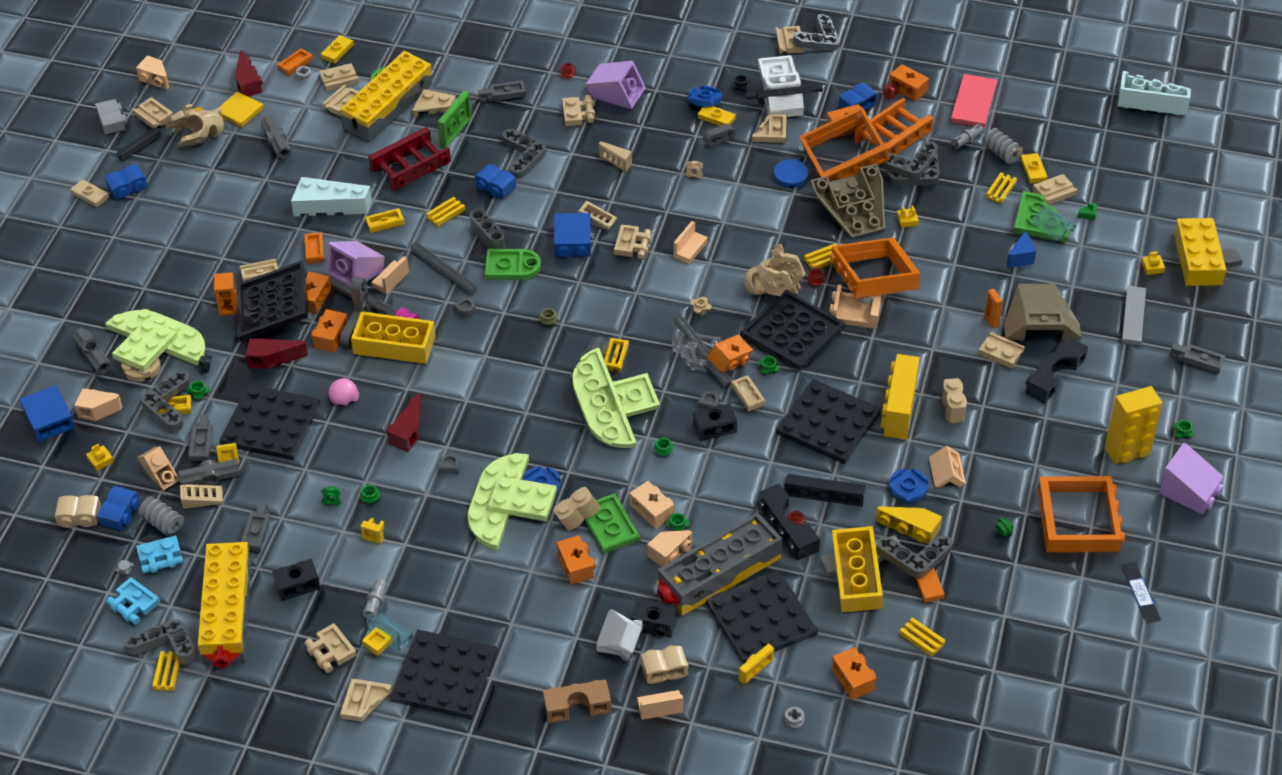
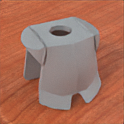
(619, 635)

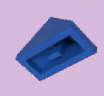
(1022, 253)

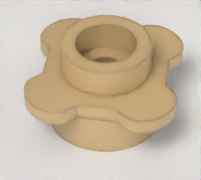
(694, 165)
(700, 305)

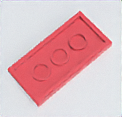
(974, 100)

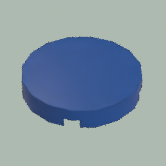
(705, 96)
(791, 173)
(543, 475)
(908, 485)

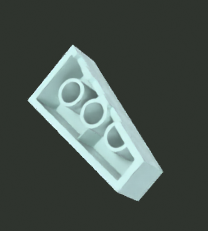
(1153, 95)
(330, 197)

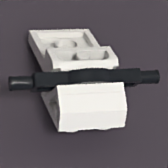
(781, 86)

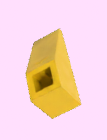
(914, 522)

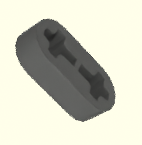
(719, 135)

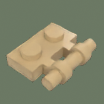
(572, 110)
(627, 239)
(336, 645)

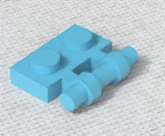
(159, 554)
(137, 596)

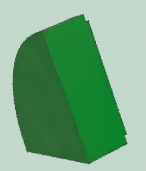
(1088, 212)

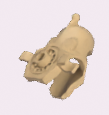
(199, 122)
(775, 274)

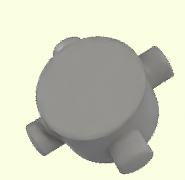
(124, 567)

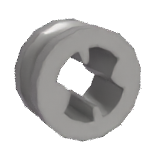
(303, 77)
(799, 714)

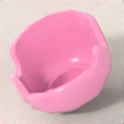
(342, 392)

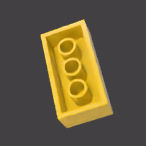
(1199, 252)
(393, 337)
(900, 396)
(1133, 425)
(857, 569)

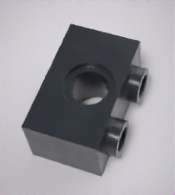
(715, 422)
(296, 579)
(656, 617)

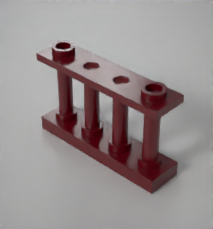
(404, 147)

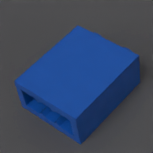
(572, 234)
(47, 413)

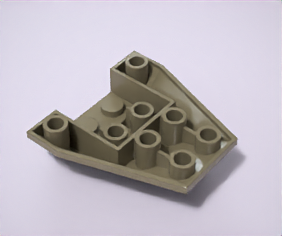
(854, 200)
(1040, 309)

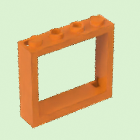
(836, 127)
(907, 279)
(1079, 543)

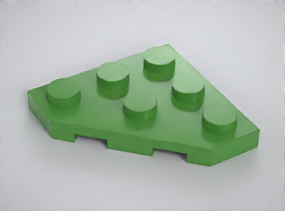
(1028, 208)

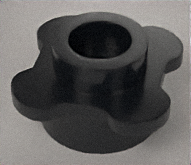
(741, 82)
(205, 362)

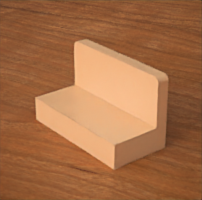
(689, 244)
(391, 275)
(947, 467)
(660, 704)

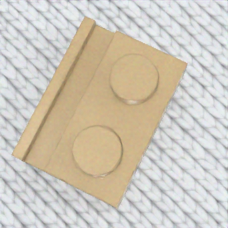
(784, 39)
(338, 76)
(339, 99)
(152, 113)
(1055, 189)
(256, 269)
(1001, 350)

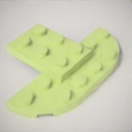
(153, 334)
(610, 403)
(504, 494)

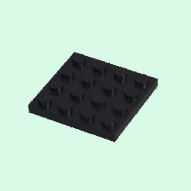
(272, 300)
(792, 329)
(828, 421)
(270, 422)
(760, 615)
(444, 674)

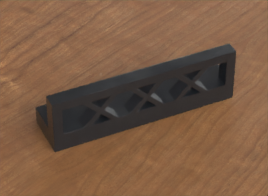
(825, 490)

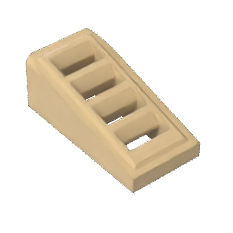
(615, 155)
(599, 213)
(189, 494)

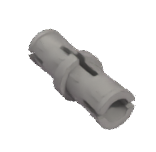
(967, 136)
(375, 598)

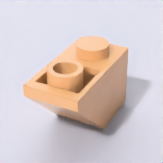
(152, 72)
(96, 404)
(158, 467)
(669, 546)

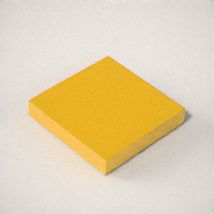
(240, 109)

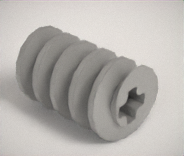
(1002, 146)
(161, 516)

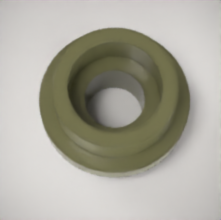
(548, 316)

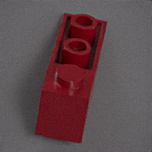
(246, 76)
(270, 353)
(406, 428)

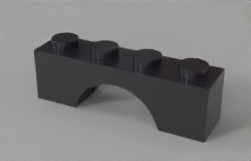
(1043, 383)
(800, 539)

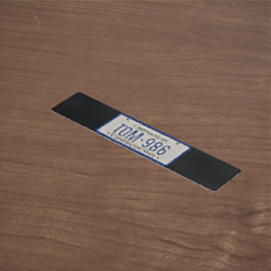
(1141, 592)

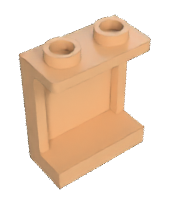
(853, 311)

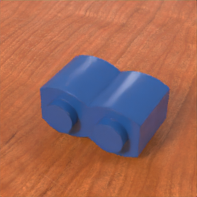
(861, 95)
(126, 181)
(495, 181)
(118, 508)

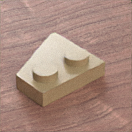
(433, 102)
(772, 129)
(363, 699)

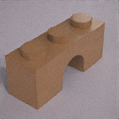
(591, 694)

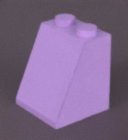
(616, 83)
(353, 260)
(1191, 480)

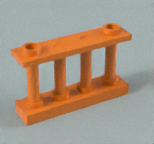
(903, 140)

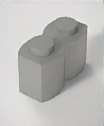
(110, 116)

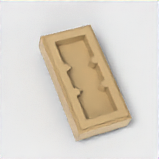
(89, 193)
(748, 393)

